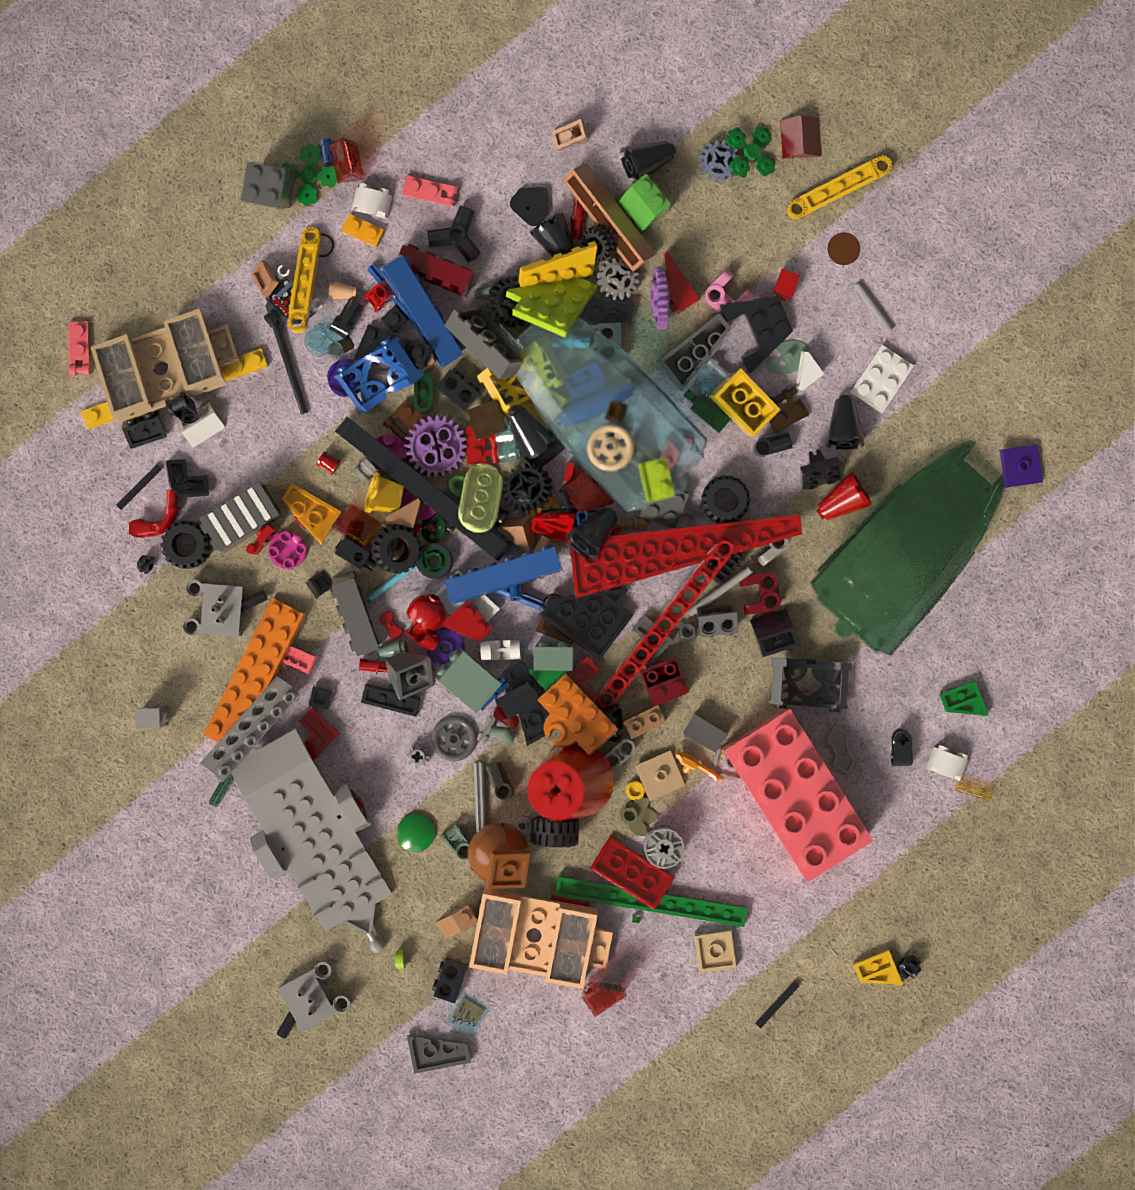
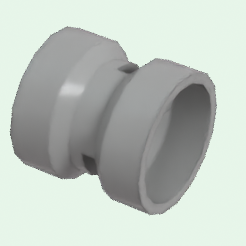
(365, 470)

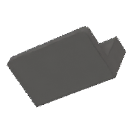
(705, 733)

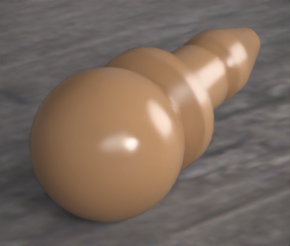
(635, 522)

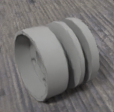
(652, 846)

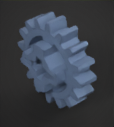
(714, 153)

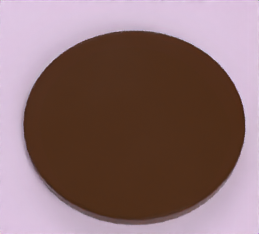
(843, 248)

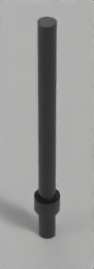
(288, 365)

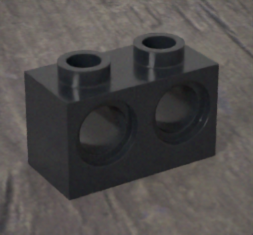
(455, 393)
(454, 981)

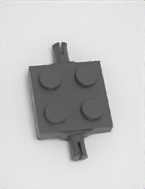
(668, 510)

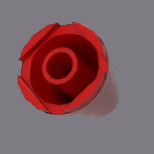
(844, 499)

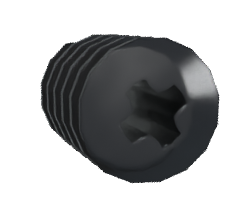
(728, 566)

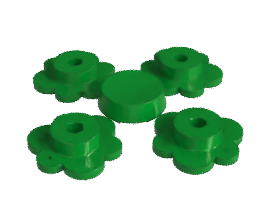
(751, 151)
(309, 174)

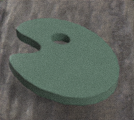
(790, 354)

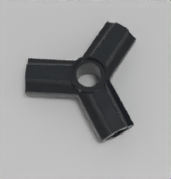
(461, 223)

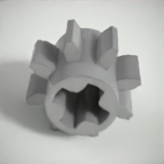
(413, 759)

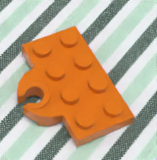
(575, 717)

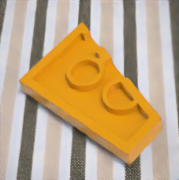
(311, 511)

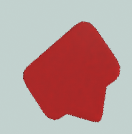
(500, 716)

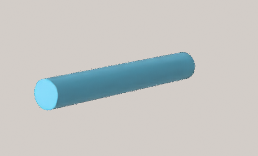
(388, 584)

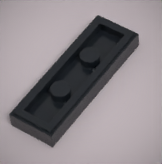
(388, 700)

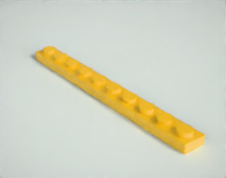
(247, 364)

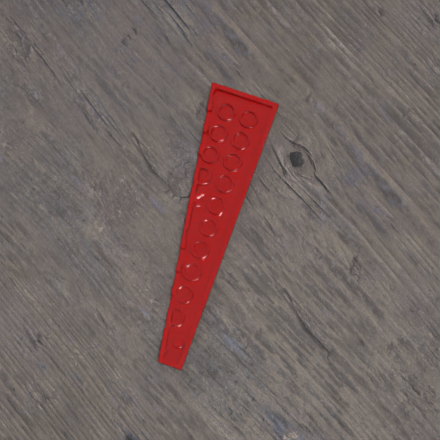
(653, 553)

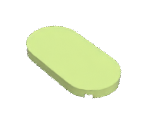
(480, 498)

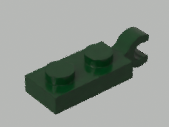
(707, 411)

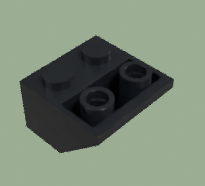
(774, 633)

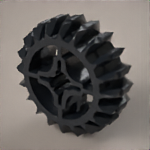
(495, 304)
(542, 485)

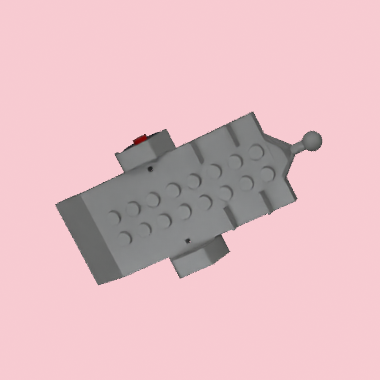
(316, 845)

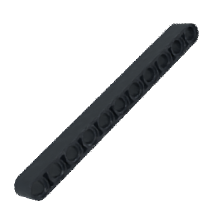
(417, 485)

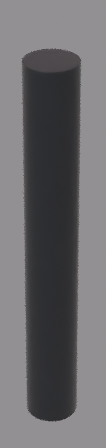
(138, 487)
(777, 1004)

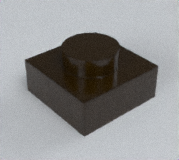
(616, 411)

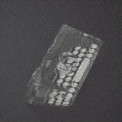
(404, 593)

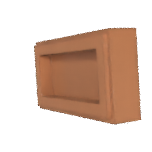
(264, 278)

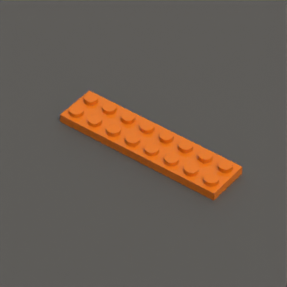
(257, 666)

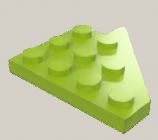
(553, 304)

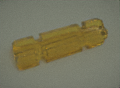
(973, 791)

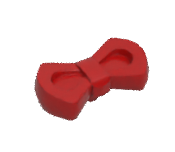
(393, 631)

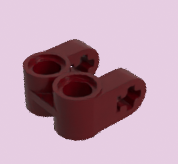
(764, 593)

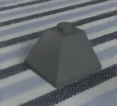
(409, 673)

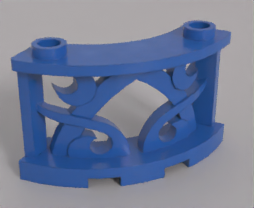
(405, 370)

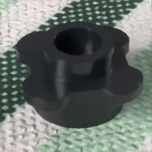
(145, 564)

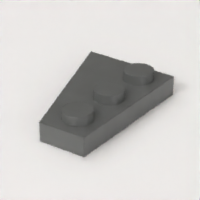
(436, 1053)

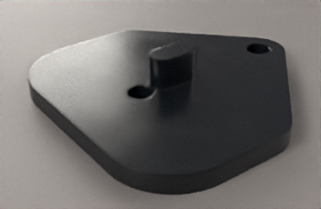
(535, 201)

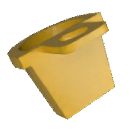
(383, 495)

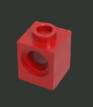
(786, 284)

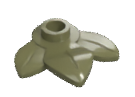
(641, 816)

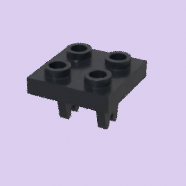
(819, 471)

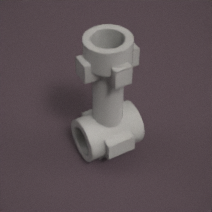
(714, 363)

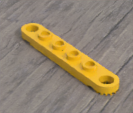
(839, 187)
(304, 280)

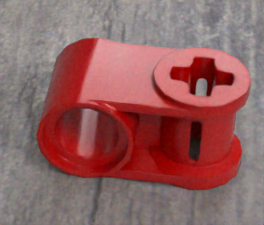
(379, 295)
(423, 637)

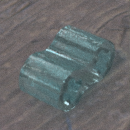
(506, 446)

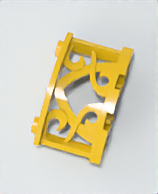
(487, 376)

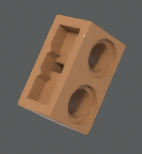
(644, 721)

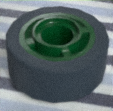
(444, 565)

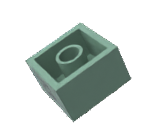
(553, 657)

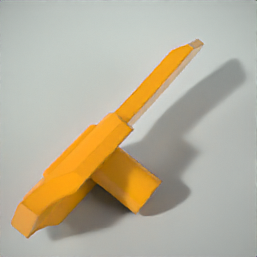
(692, 763)

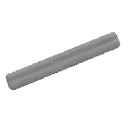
(480, 800)

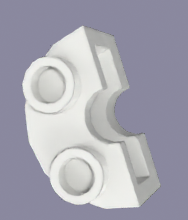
(372, 201)
(947, 763)

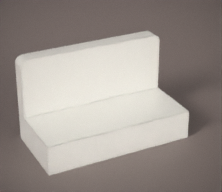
(205, 427)

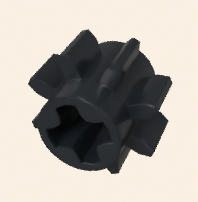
(909, 967)

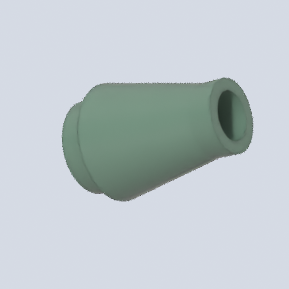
(393, 648)

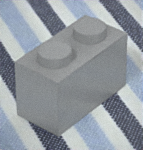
(152, 717)

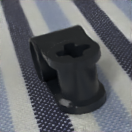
(183, 408)
(901, 752)

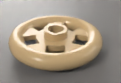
(600, 434)

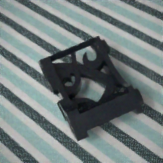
(831, 669)

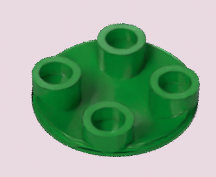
(415, 833)

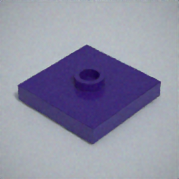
(1021, 466)

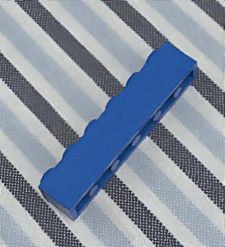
(421, 310)
(504, 575)

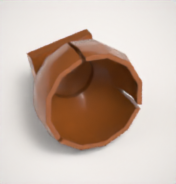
(500, 857)

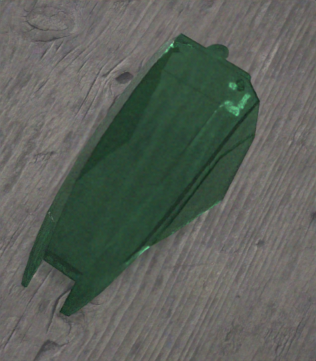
(907, 551)

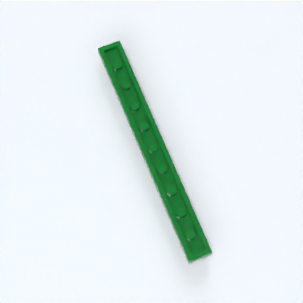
(669, 903)

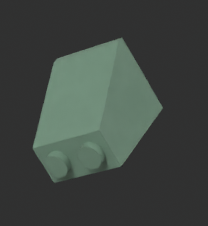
(467, 679)

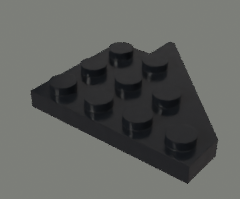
(589, 620)

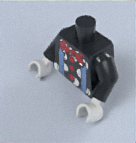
(279, 301)

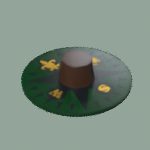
(433, 528)

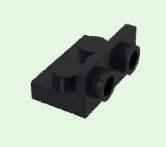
(144, 429)

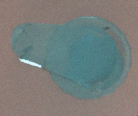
(322, 343)

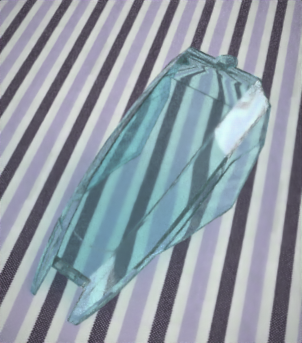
(571, 390)

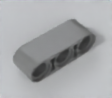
(622, 756)

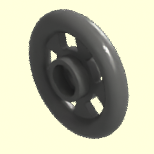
(470, 736)

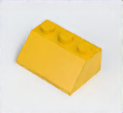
(744, 402)

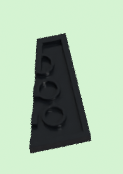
(417, 353)
(534, 717)

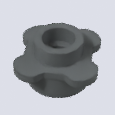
(683, 635)

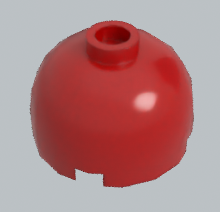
(427, 610)

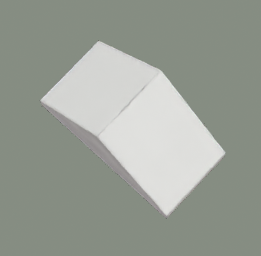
(808, 371)

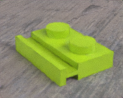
(656, 480)

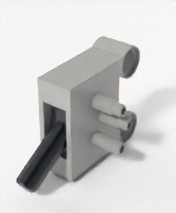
(221, 608)
(309, 1000)

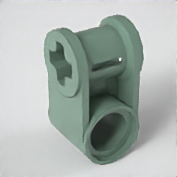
(457, 841)

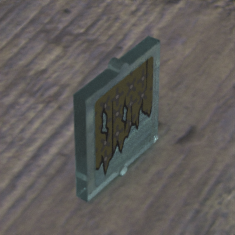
(466, 1015)

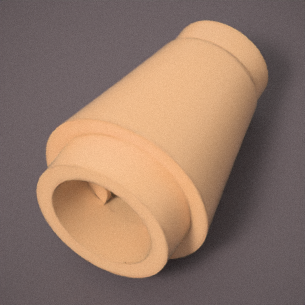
(341, 291)

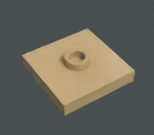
(659, 775)
(715, 950)

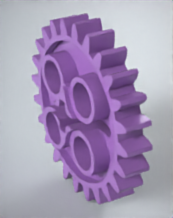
(660, 298)
(451, 441)

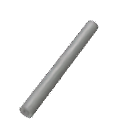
(721, 590)

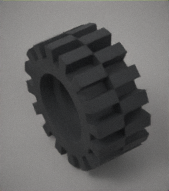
(606, 238)

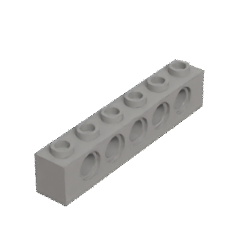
(249, 729)

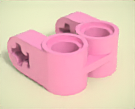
(724, 298)

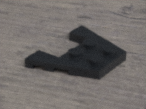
(767, 323)

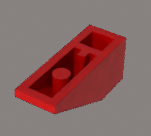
(680, 291)

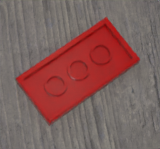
(631, 873)

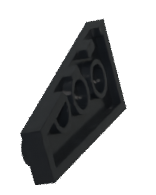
(607, 311)

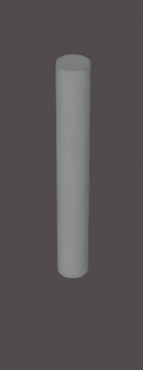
(873, 307)

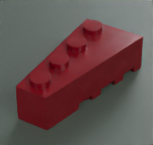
(438, 271)

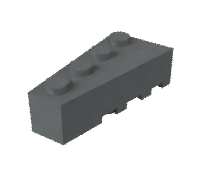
(485, 340)
(689, 354)

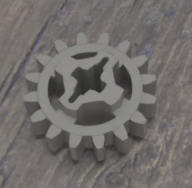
(611, 284)

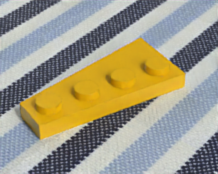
(561, 267)

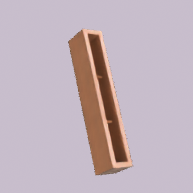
(606, 211)

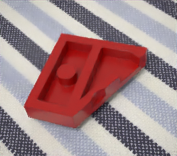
(468, 622)

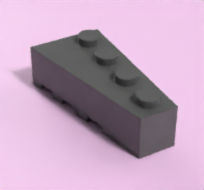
(354, 613)

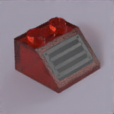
(602, 995)

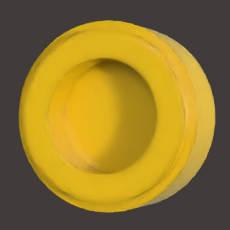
(635, 790)

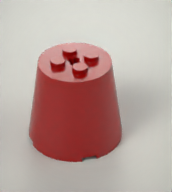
(583, 780)

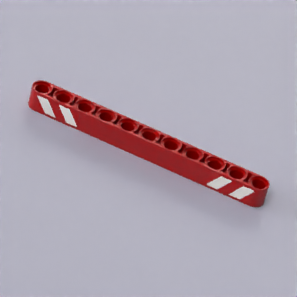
(667, 613)

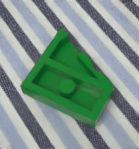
(964, 700)

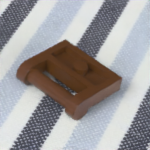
(407, 415)

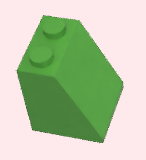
(644, 204)

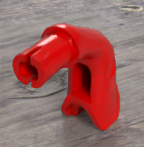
(140, 528)

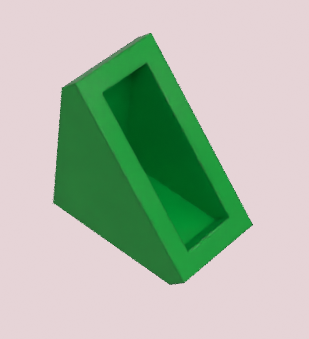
(547, 678)

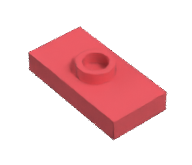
(300, 659)

